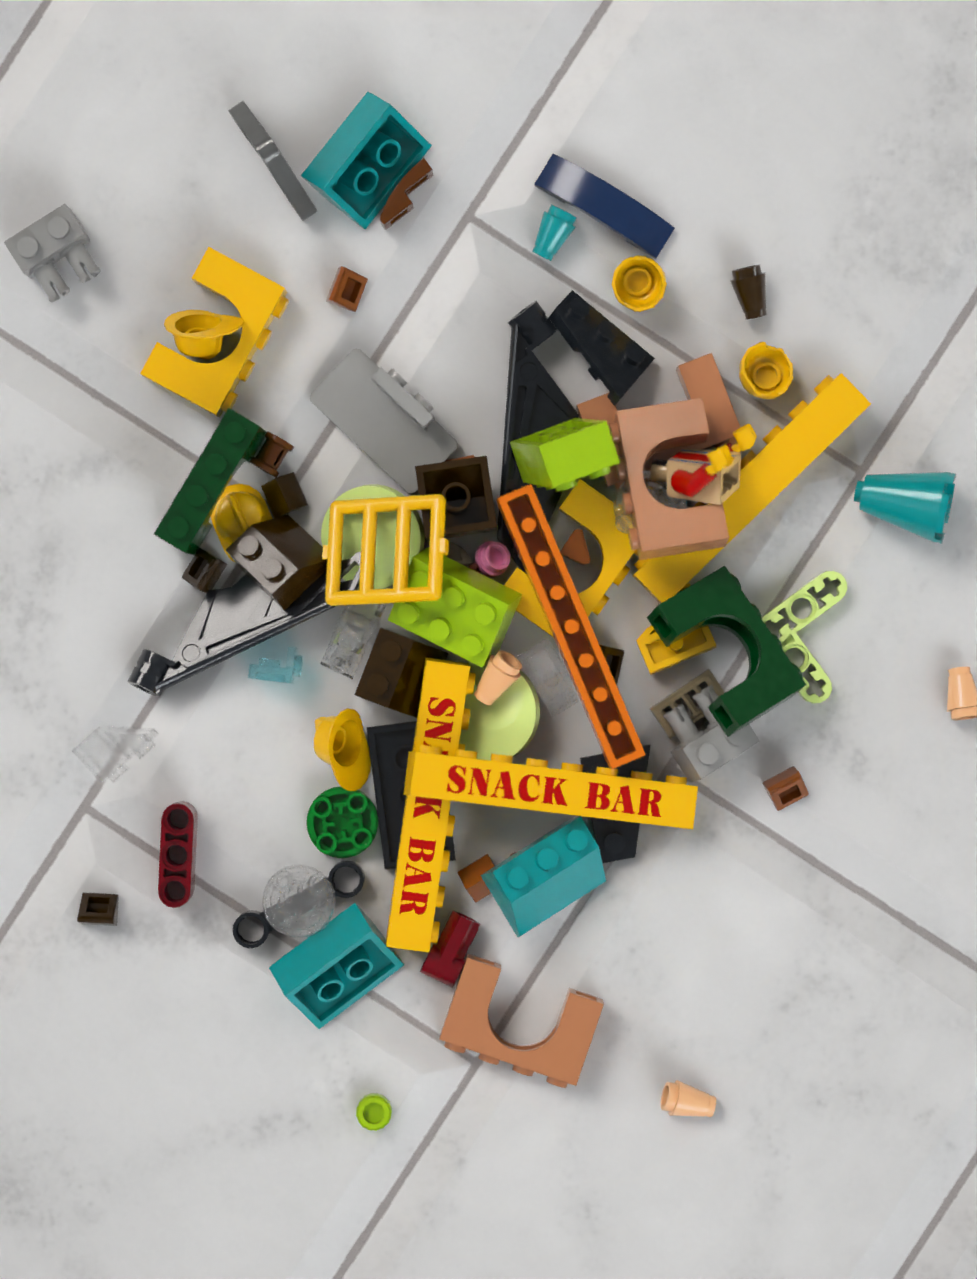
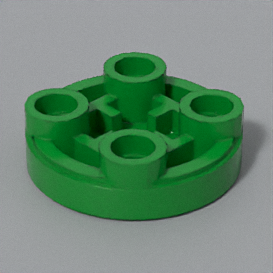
(342, 822)

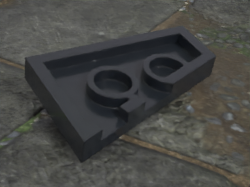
(606, 348)
(616, 838)

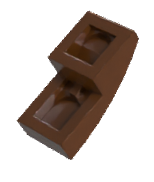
(399, 203)

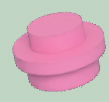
(492, 558)

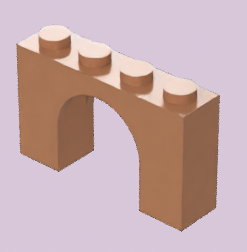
(699, 380)
(656, 527)
(557, 1056)

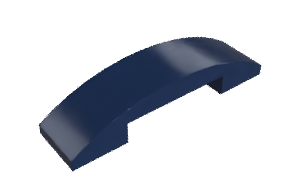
(605, 204)

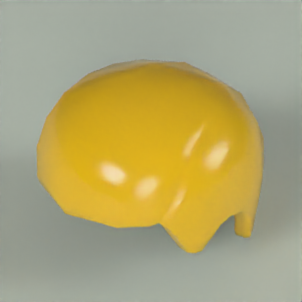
(639, 283)
(765, 371)

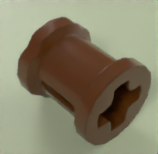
(271, 454)

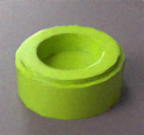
(374, 1111)

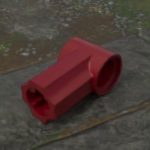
(447, 955)

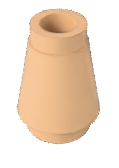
(497, 677)
(961, 694)
(686, 1100)

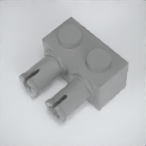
(46, 243)
(705, 749)

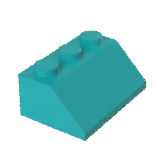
(366, 159)
(546, 875)
(335, 966)

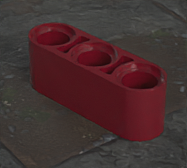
(169, 869)

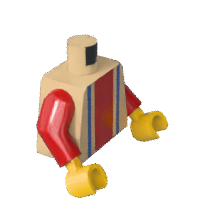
(705, 474)

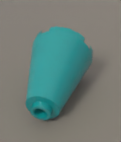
(909, 501)

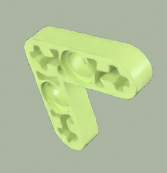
(790, 639)

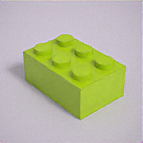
(565, 453)
(468, 616)

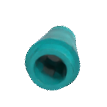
(553, 232)

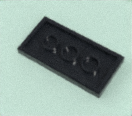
(389, 758)

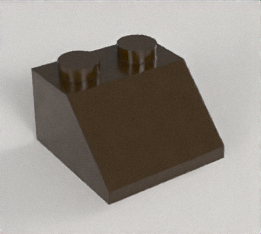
(467, 495)
(279, 558)
(396, 672)

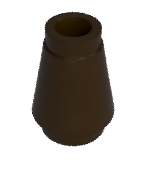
(750, 290)

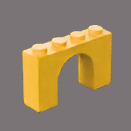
(214, 383)
(597, 516)

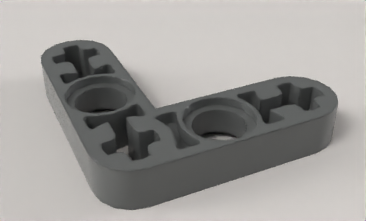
(273, 160)

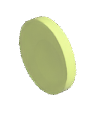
(384, 538)
(506, 724)

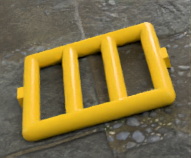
(400, 592)

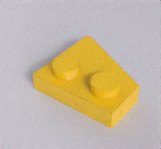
(659, 657)

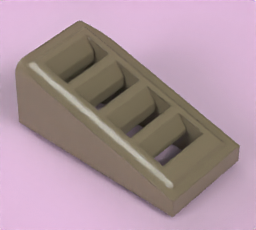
(658, 709)

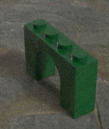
(189, 514)
(722, 604)

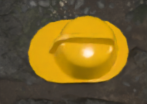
(200, 332)
(236, 512)
(343, 745)

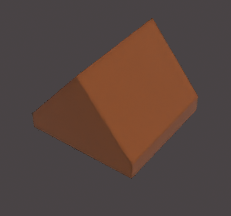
(347, 289)
(576, 548)
(786, 788)
(473, 881)

